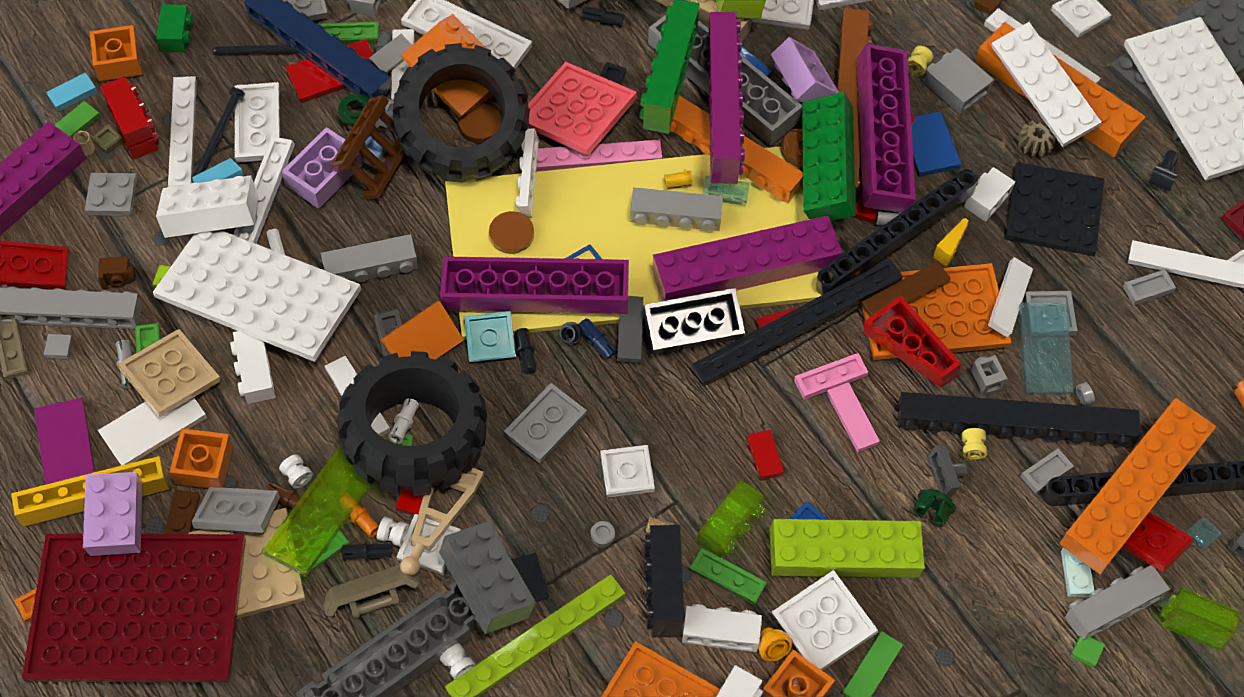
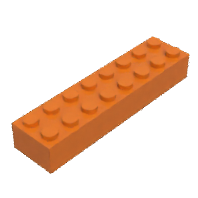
(1118, 118)
(1137, 486)

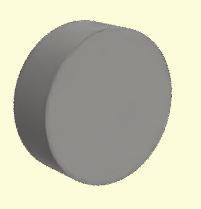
(1085, 394)
(602, 534)

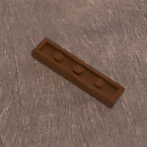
(910, 288)

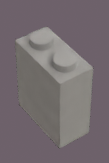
(958, 81)

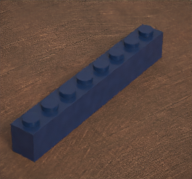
(320, 47)

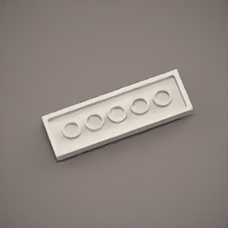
(502, 42)
(1046, 84)

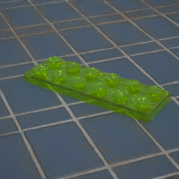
(317, 516)

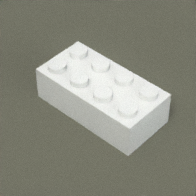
(207, 206)

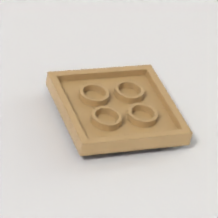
(169, 373)

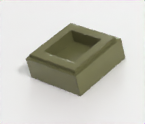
(107, 139)

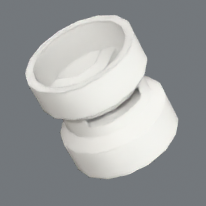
(296, 471)
(392, 531)
(456, 660)

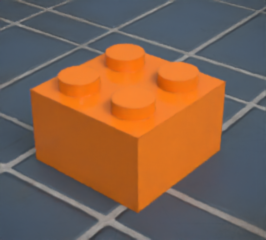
(115, 53)
(201, 458)
(798, 679)

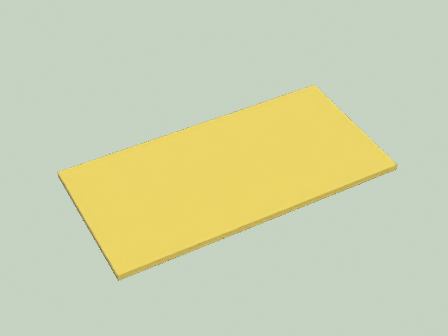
(594, 208)

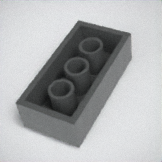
(487, 577)

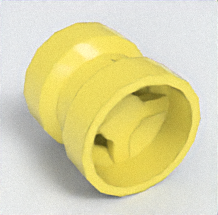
(919, 60)
(974, 444)

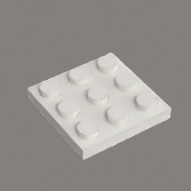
(825, 621)

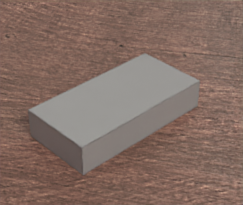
(390, 55)
(1149, 287)
(1051, 466)

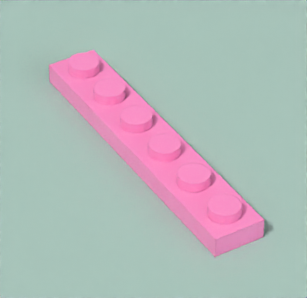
(603, 154)

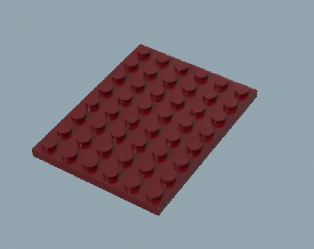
(136, 613)

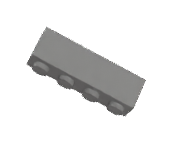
(676, 209)
(372, 259)
(1117, 602)

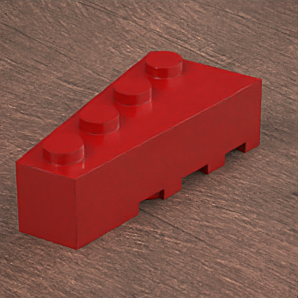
(912, 341)

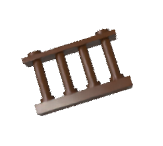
(356, 144)

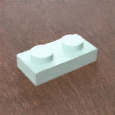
(1077, 575)

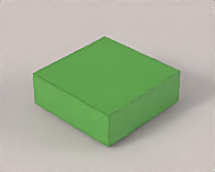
(1087, 651)

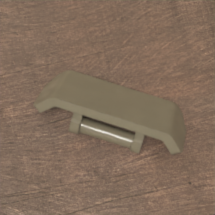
(368, 586)

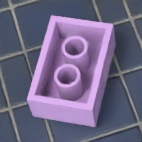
(802, 71)
(311, 172)
(112, 513)

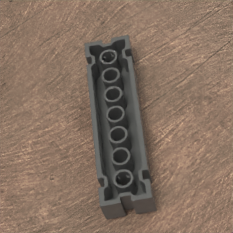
(400, 651)

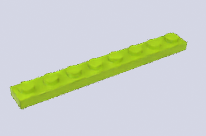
(537, 639)

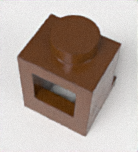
(115, 271)

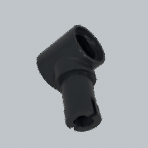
(1164, 173)

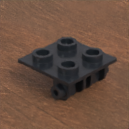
(531, 573)

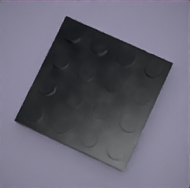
(1055, 209)

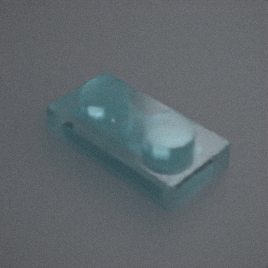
(731, 193)

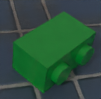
(174, 28)

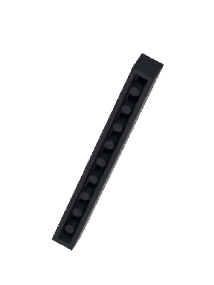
(1019, 419)

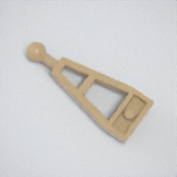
(468, 484)

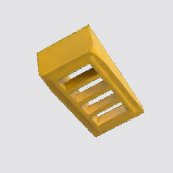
(947, 247)

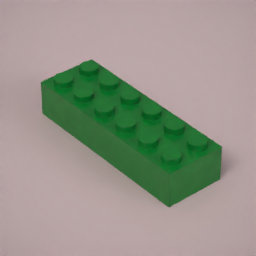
(669, 66)
(828, 157)

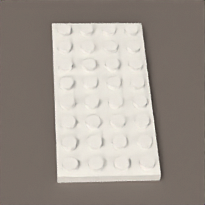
(1195, 92)
(258, 292)

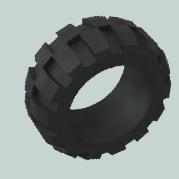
(466, 64)
(418, 466)

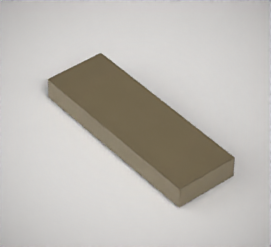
(11, 349)

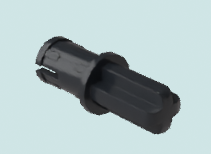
(603, 16)
(525, 350)
(367, 551)

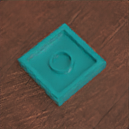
(490, 337)

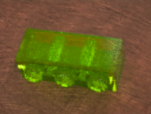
(731, 519)

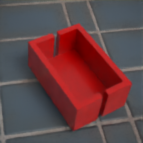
(130, 117)

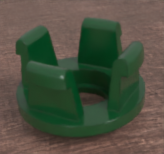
(353, 101)
(936, 500)

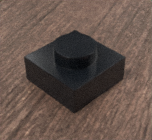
(613, 73)

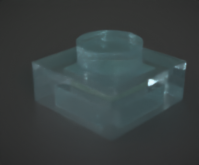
(1204, 533)

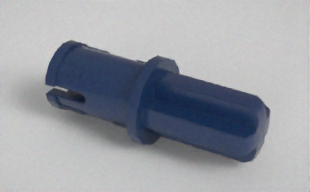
(597, 339)

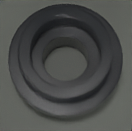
(565, 335)

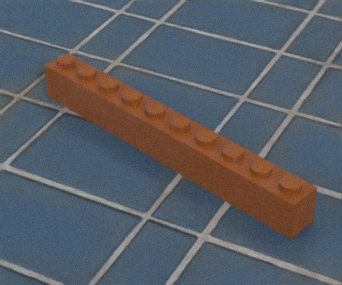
(853, 38)

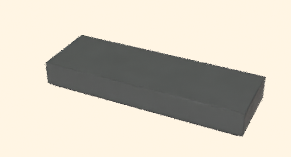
(631, 331)

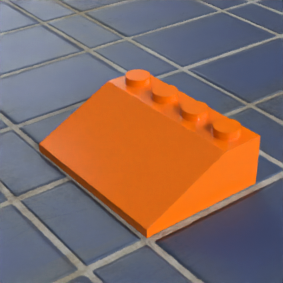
(458, 94)

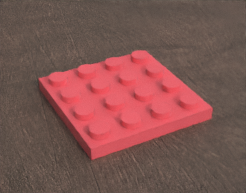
(578, 107)

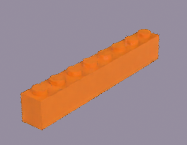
(759, 164)

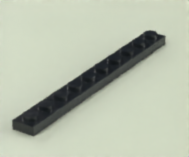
(796, 322)

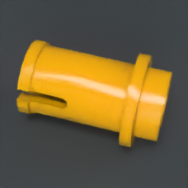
(678, 179)

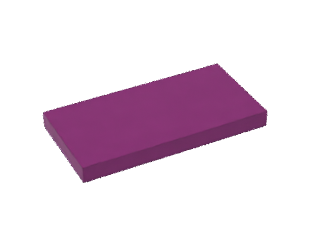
(64, 440)

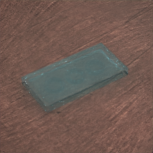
(1046, 348)

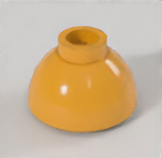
(774, 644)

